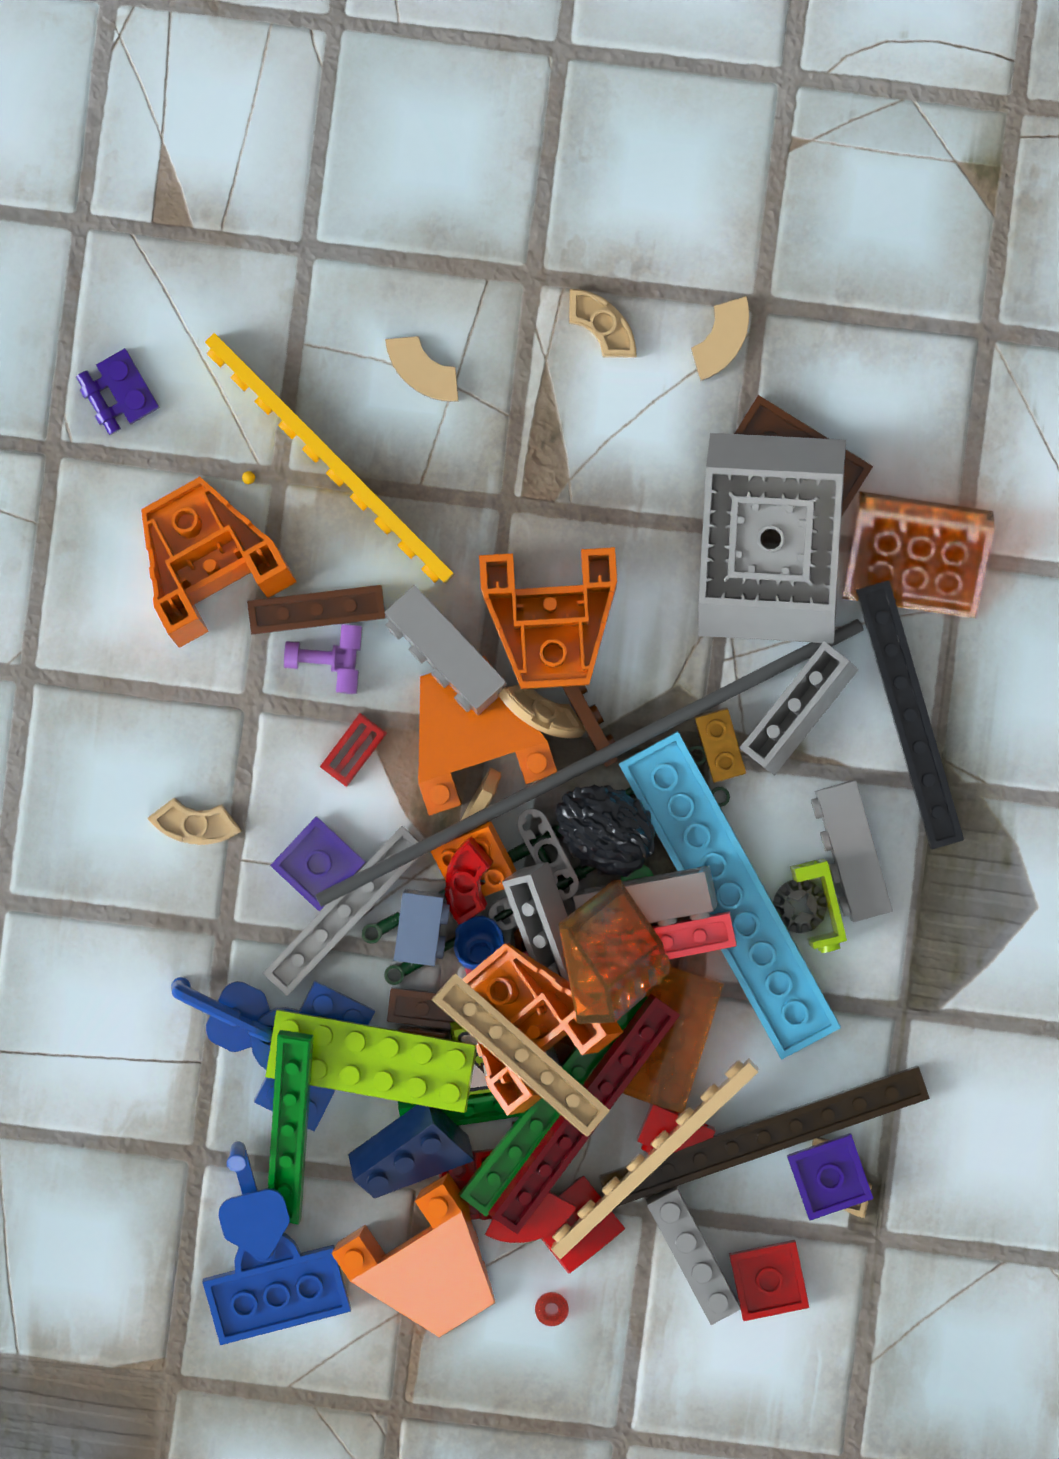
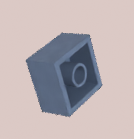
(420, 927)

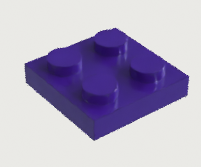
(316, 861)
(830, 1176)

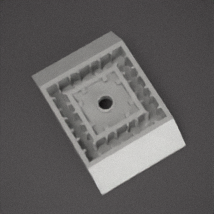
(783, 487)

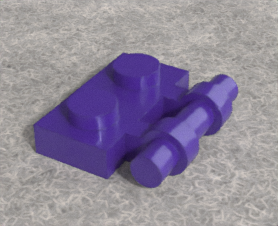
(127, 387)

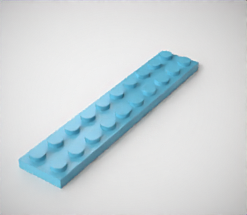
(699, 836)

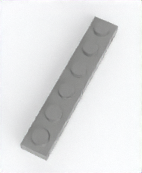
(336, 920)

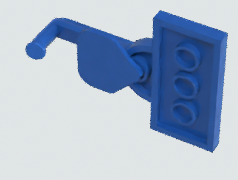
(245, 1021)
(272, 1279)

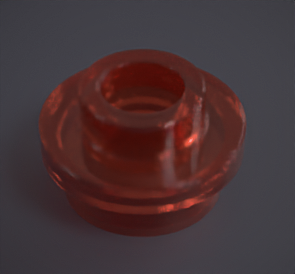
(551, 1319)

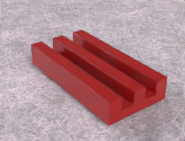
(347, 735)

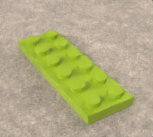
(382, 1061)

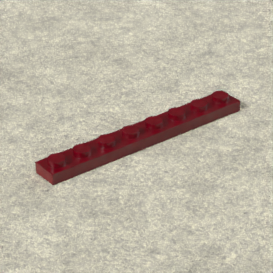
(565, 1140)

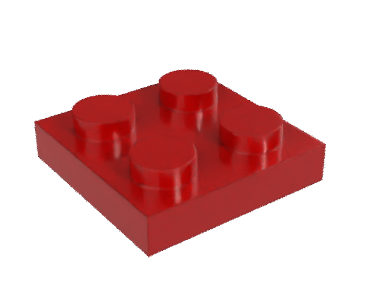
(769, 1280)

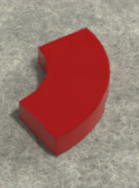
(464, 880)
(545, 1220)

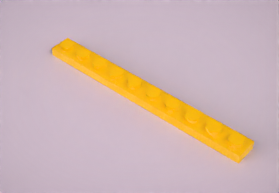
(317, 450)

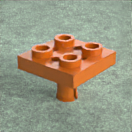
(492, 845)

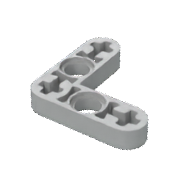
(558, 867)

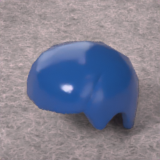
(477, 940)

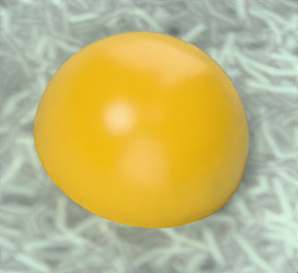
(248, 477)

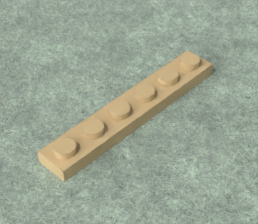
(520, 1055)

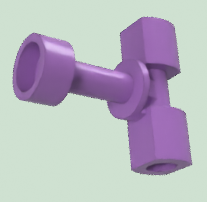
(341, 658)

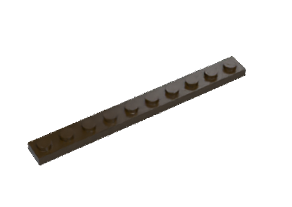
(781, 1131)

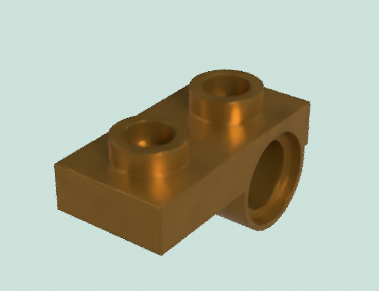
(720, 745)

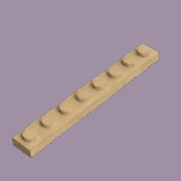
(641, 1167)

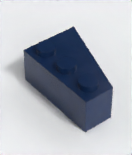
(410, 1151)

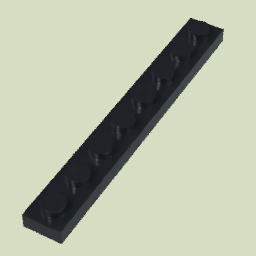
(909, 714)

